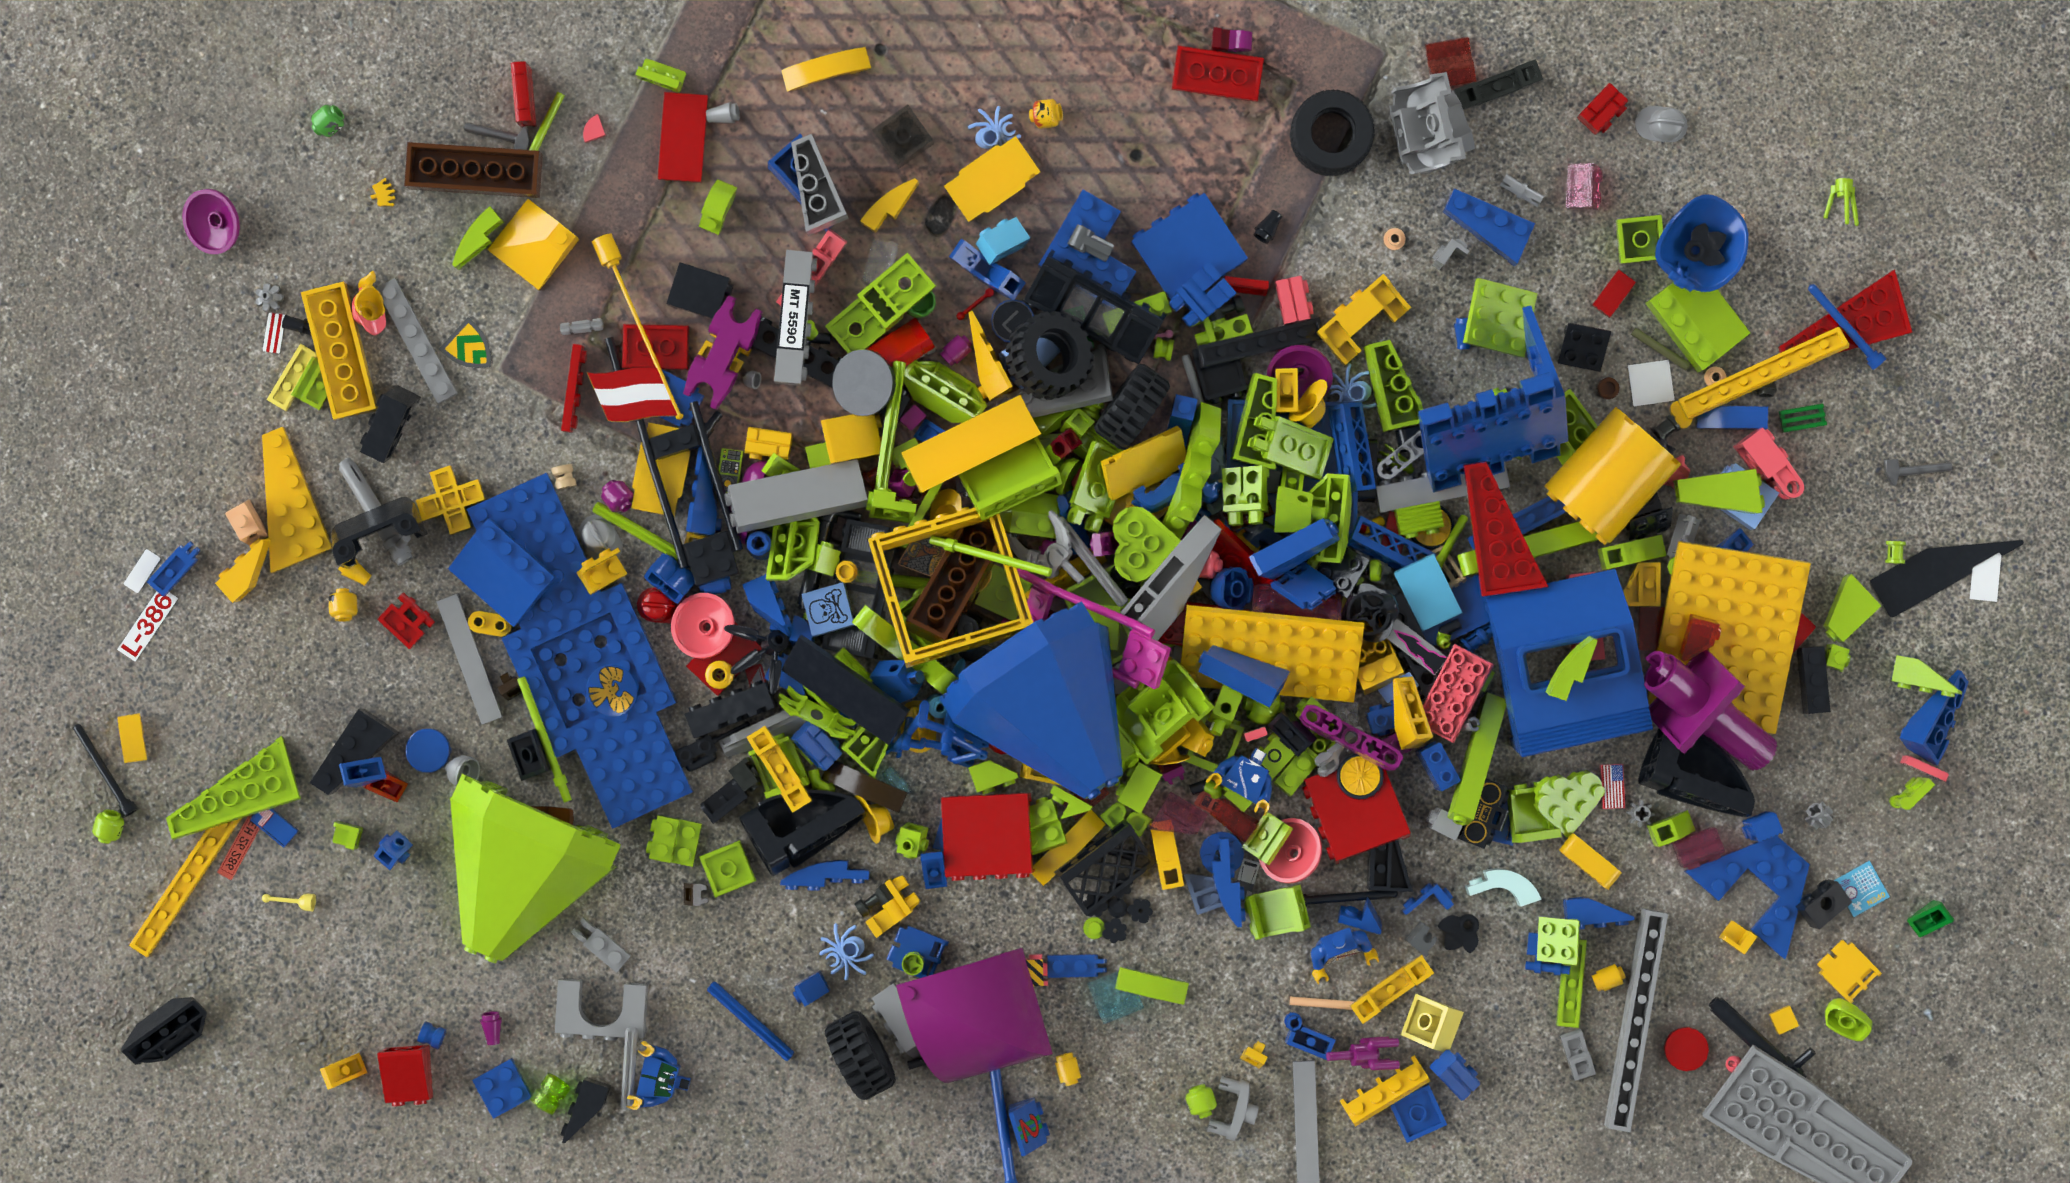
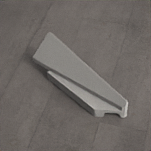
(776, 724)

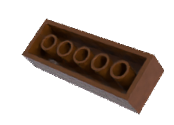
(473, 170)
(952, 586)

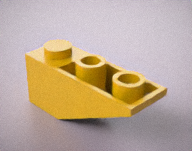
(245, 573)
(1167, 859)

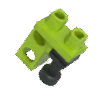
(1219, 328)

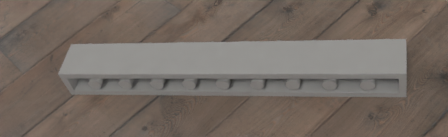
(1636, 1020)

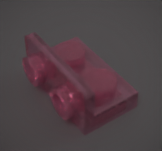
(1583, 186)

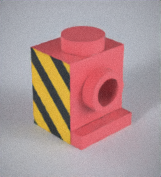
(1037, 969)

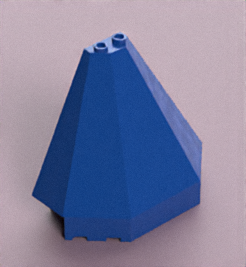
(1047, 701)

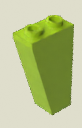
(1723, 491)

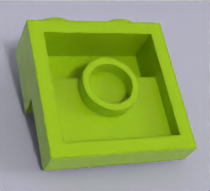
(883, 506)
(1045, 826)
(674, 840)

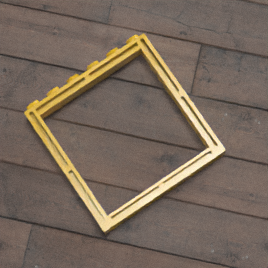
(925, 529)

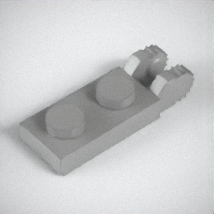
(1334, 756)
(602, 946)

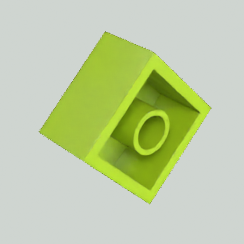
(1638, 238)
(1138, 786)

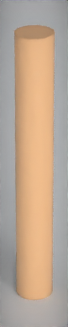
(1322, 1003)

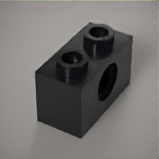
(1835, 902)

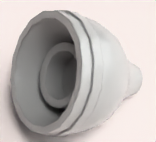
(462, 765)

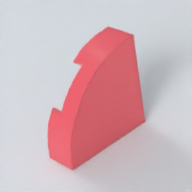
(593, 129)

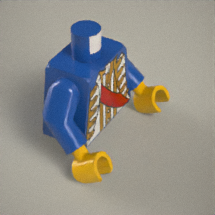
(1339, 946)

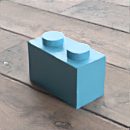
(1002, 240)

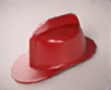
(656, 606)

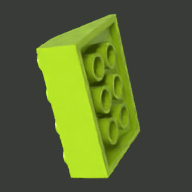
(1698, 323)

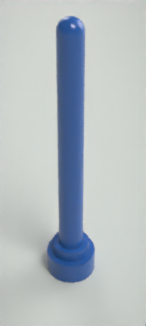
(1873, 357)

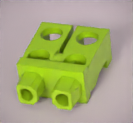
(1245, 493)

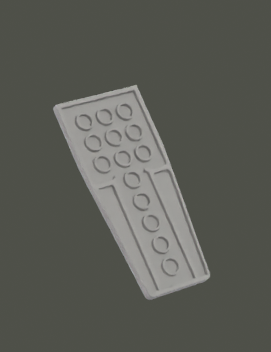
(1802, 1125)

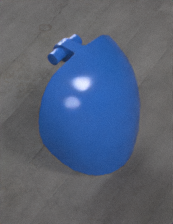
(1718, 217)

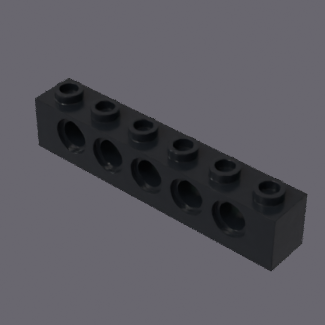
(1415, 669)

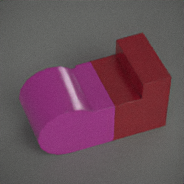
(1231, 40)

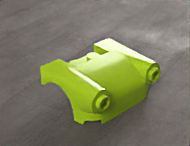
(1153, 715)

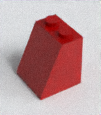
(406, 1074)

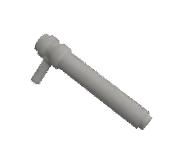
(393, 541)

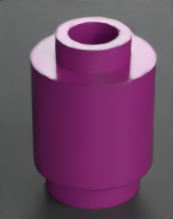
(956, 350)

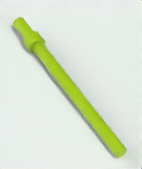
(952, 545)
(559, 779)

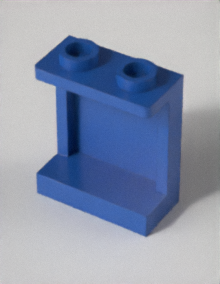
(1438, 766)

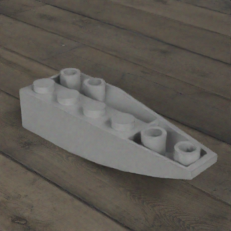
(1171, 584)

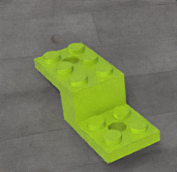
(881, 305)

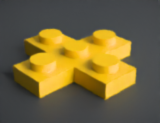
(450, 500)

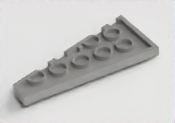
(1093, 391)

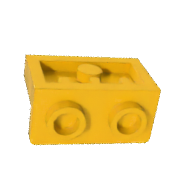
(602, 571)

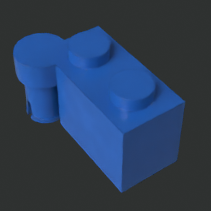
(1306, 1037)

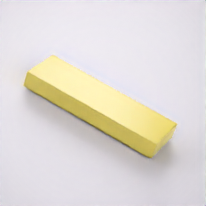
(284, 387)

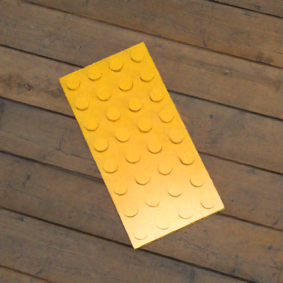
(1316, 651)

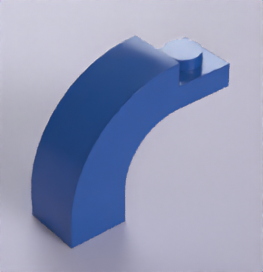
(992, 275)

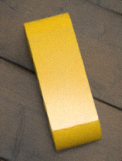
(1590, 861)

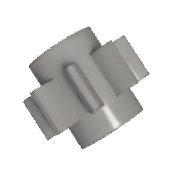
(1819, 815)
(1645, 818)

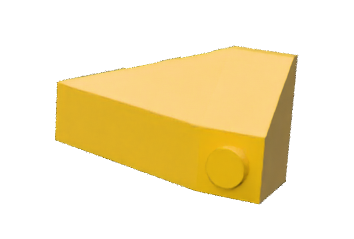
(990, 371)

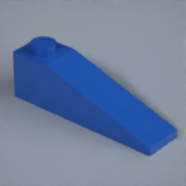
(703, 512)
(1929, 726)

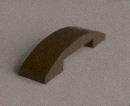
(865, 786)

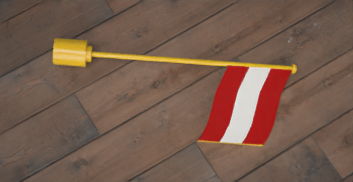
(633, 391)

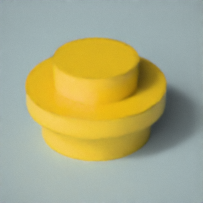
(846, 571)

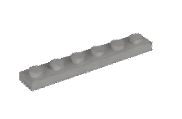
(417, 341)

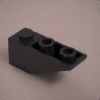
(590, 1100)

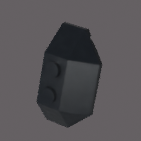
(165, 1031)

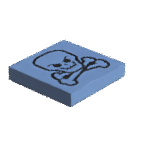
(828, 609)

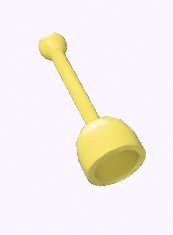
(306, 901)

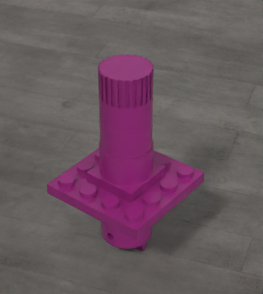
(1699, 701)

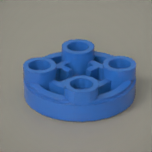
(428, 750)

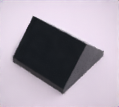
(528, 754)

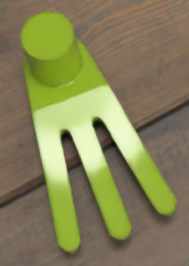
(1409, 469)

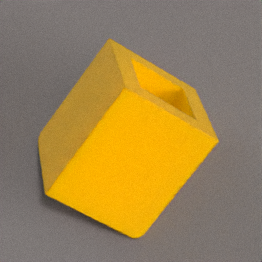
(1737, 937)

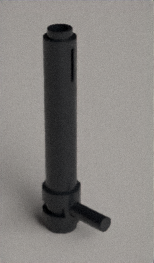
(811, 578)
(1751, 1036)

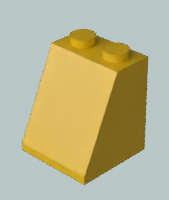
(852, 437)

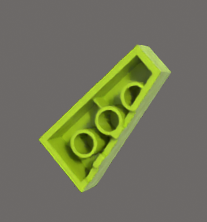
(1391, 387)
(1260, 402)

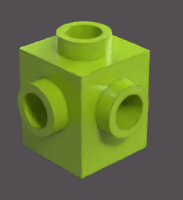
(912, 840)

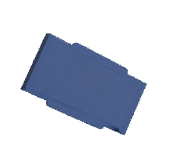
(1472, 606)

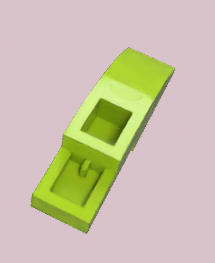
(1302, 766)

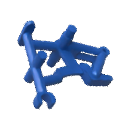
(948, 743)

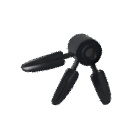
(771, 644)

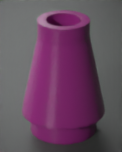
(491, 1026)

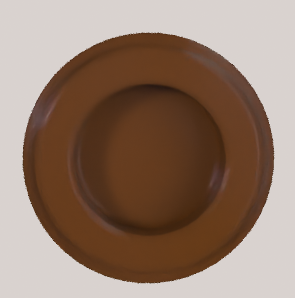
(1608, 388)

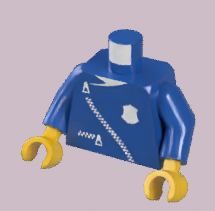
(1246, 778)

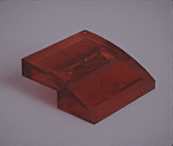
(1451, 57)

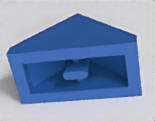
(362, 772)

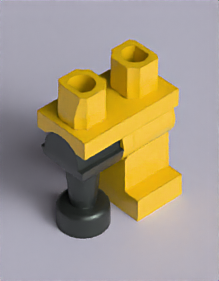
(893, 902)

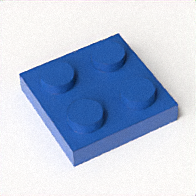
(502, 1088)
(1418, 1113)

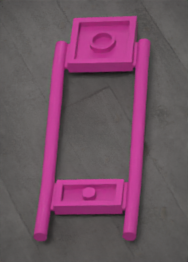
(1143, 656)

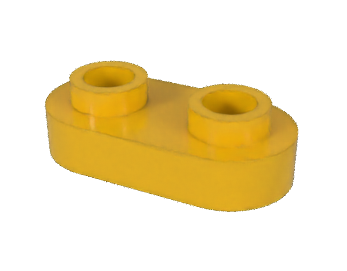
(489, 624)

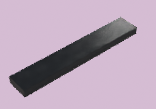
(1259, 342)

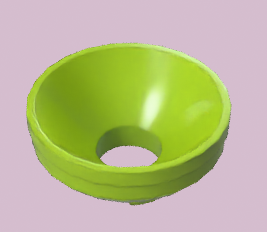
(1067, 472)

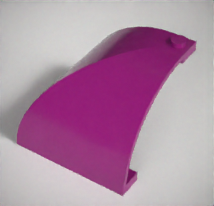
(975, 1017)

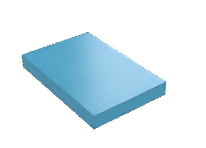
(1427, 592)

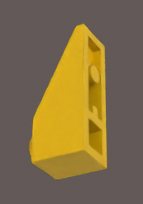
(1409, 715)

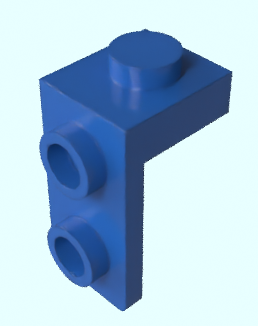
(1442, 896)

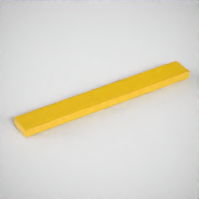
(1763, 373)
(181, 887)

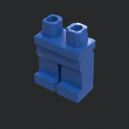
(1194, 297)

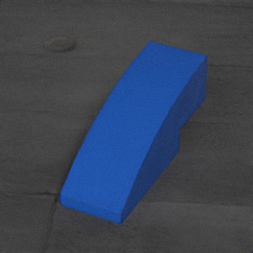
(1734, 418)

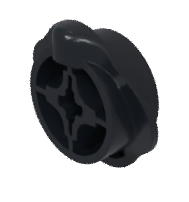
(1389, 604)

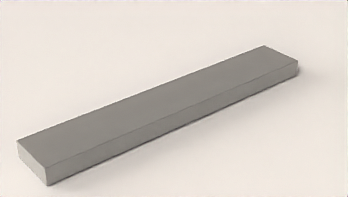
(469, 659)
(1305, 1121)

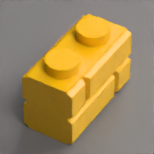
(766, 442)

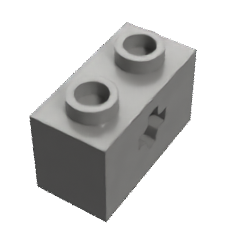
(1439, 822)

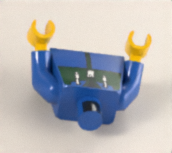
(658, 1078)

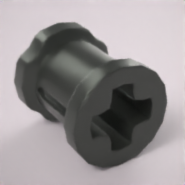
(1666, 428)

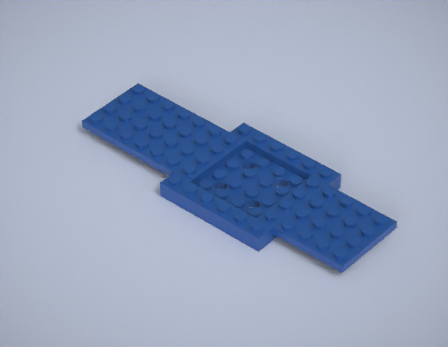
(624, 754)

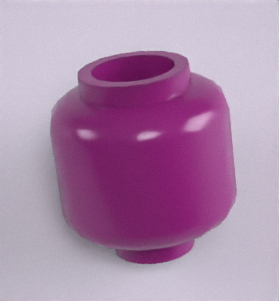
(617, 496)

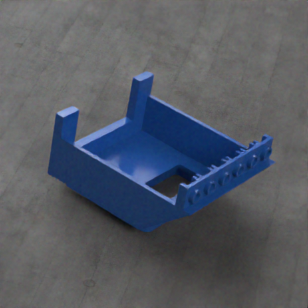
(1566, 612)

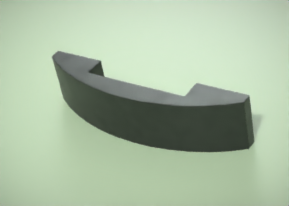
(1499, 85)

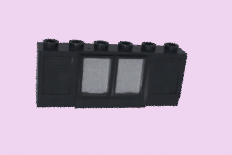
(1100, 311)
(863, 590)

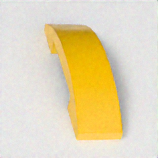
(826, 67)
(779, 768)
(1076, 839)
(1391, 988)

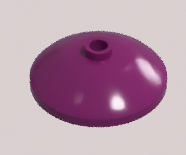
(203, 224)
(1313, 362)

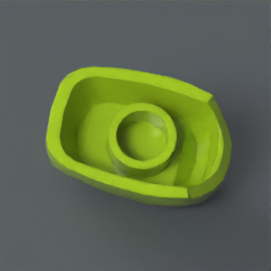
(1847, 1020)

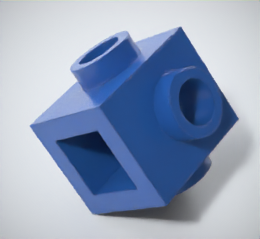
(393, 850)

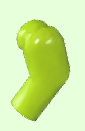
(817, 783)

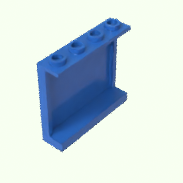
(1186, 242)

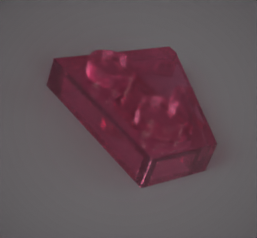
(1178, 816)

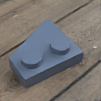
(1203, 892)

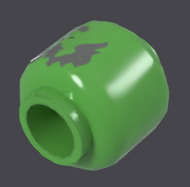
(327, 120)

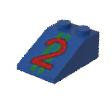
(1028, 1125)

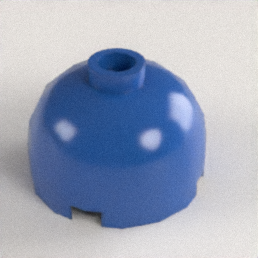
(1231, 588)

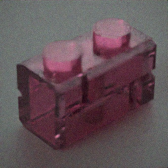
(1698, 847)

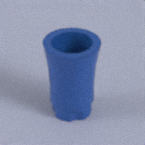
(763, 552)

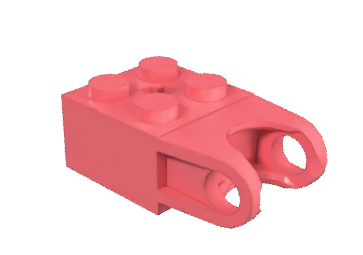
(1770, 461)

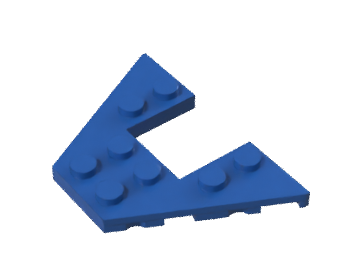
(1778, 869)

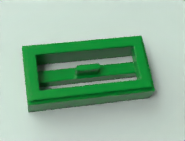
(1821, 414)

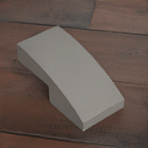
(1577, 1054)

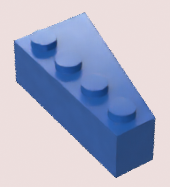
(1492, 225)

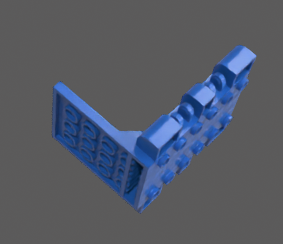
(1498, 426)

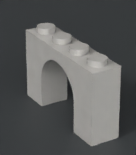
(572, 1020)

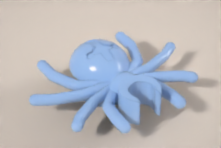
(993, 133)
(1353, 392)
(846, 951)

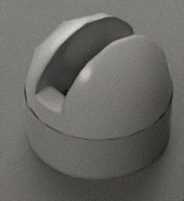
(752, 379)

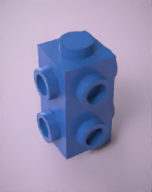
(1381, 718)

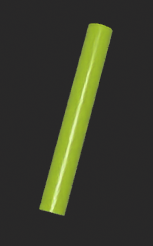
(547, 121)
(1451, 539)

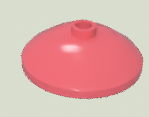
(691, 620)
(1309, 847)

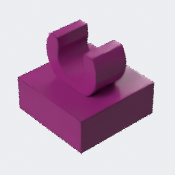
(1171, 771)

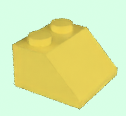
(1432, 1023)

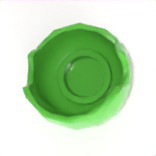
(923, 307)

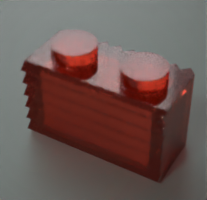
(1233, 819)

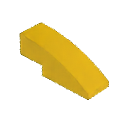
(889, 205)

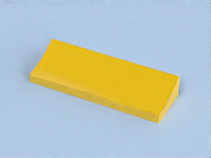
(339, 351)
(970, 443)

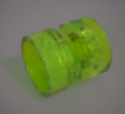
(552, 1091)

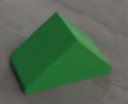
(1930, 918)

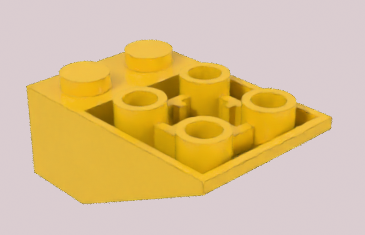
(1377, 663)

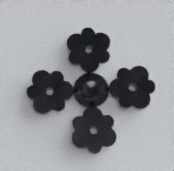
(1117, 909)

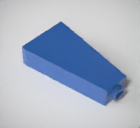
(1294, 549)
(1244, 674)

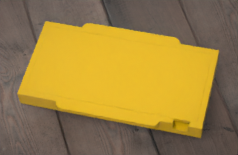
(992, 179)
(1144, 463)
(673, 475)

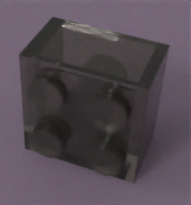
(903, 136)

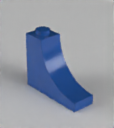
(1182, 414)

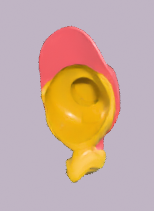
(368, 306)

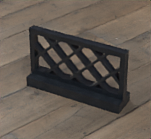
(1099, 850)

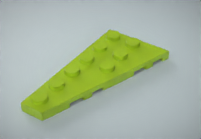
(247, 790)

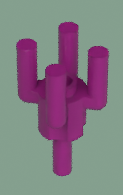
(1367, 1054)

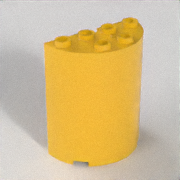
(1612, 476)

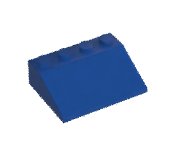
(502, 572)

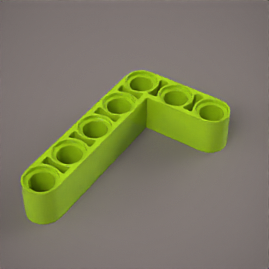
(885, 635)

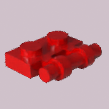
(401, 625)

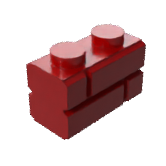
(1602, 109)

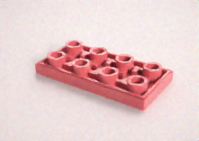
(1455, 692)

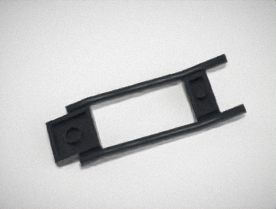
(711, 556)

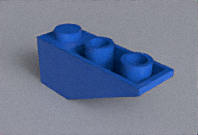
(765, 603)
(1593, 912)

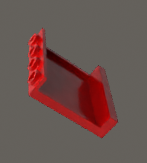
(1351, 823)
(987, 836)

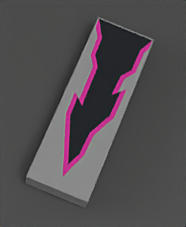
(1416, 647)

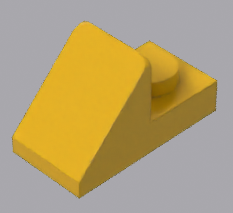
(1287, 390)
(343, 1070)

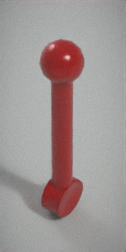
(988, 293)

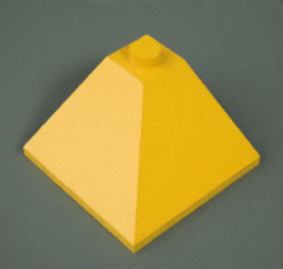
(533, 244)

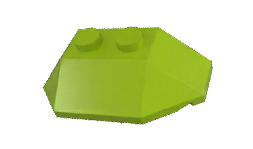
(943, 391)
(1336, 496)
(1031, 517)
(792, 549)

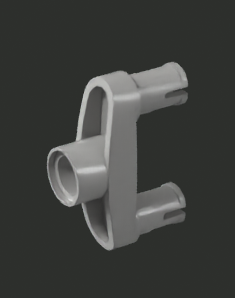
(1244, 1110)

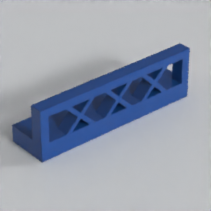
(1348, 447)
(1378, 551)

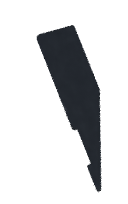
(1932, 572)

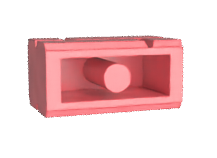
(1293, 300)

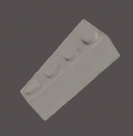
(817, 191)

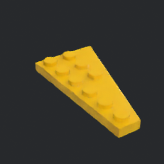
(291, 512)

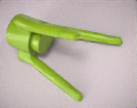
(1845, 190)

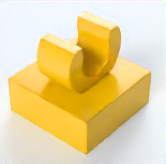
(1254, 1055)

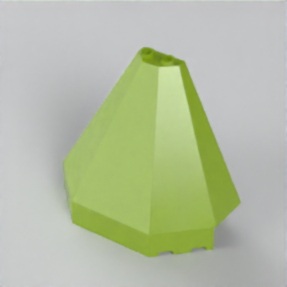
(517, 866)

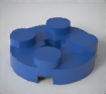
(1211, 844)

